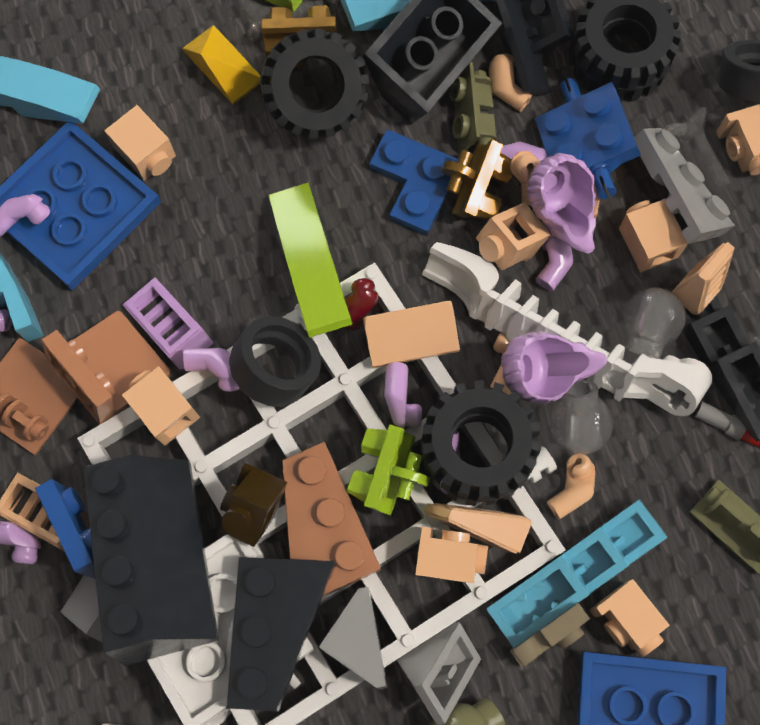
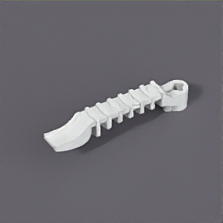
(668, 382)

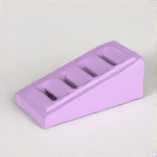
(188, 336)

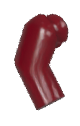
(361, 301)

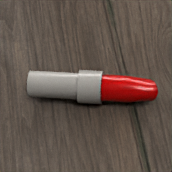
(728, 423)

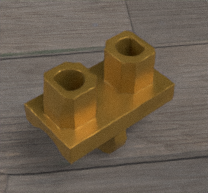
(282, 24)
(471, 177)

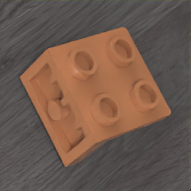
(102, 363)

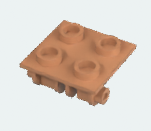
(31, 396)

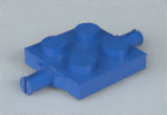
(591, 130)

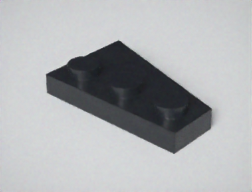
(270, 624)

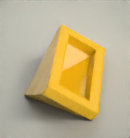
(223, 64)

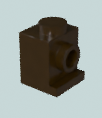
(251, 504)

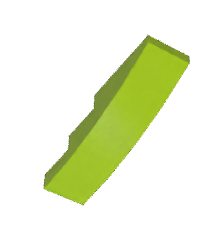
(309, 260)

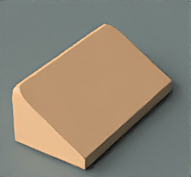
(411, 334)

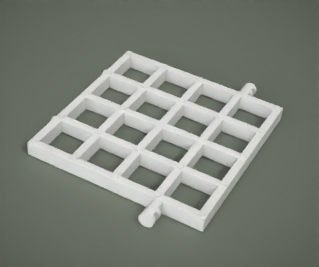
(276, 425)

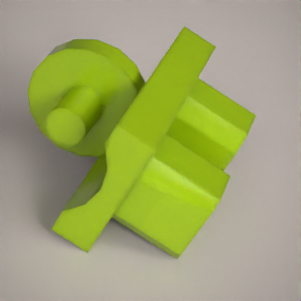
(394, 472)

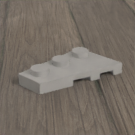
(703, 212)

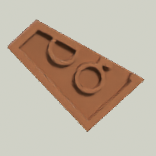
(324, 520)

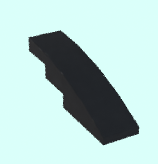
(730, 359)

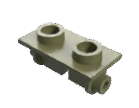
(470, 94)
(731, 523)

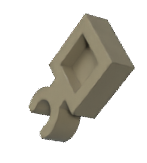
(561, 631)

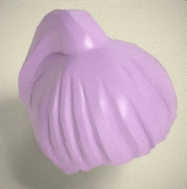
(564, 199)
(547, 366)

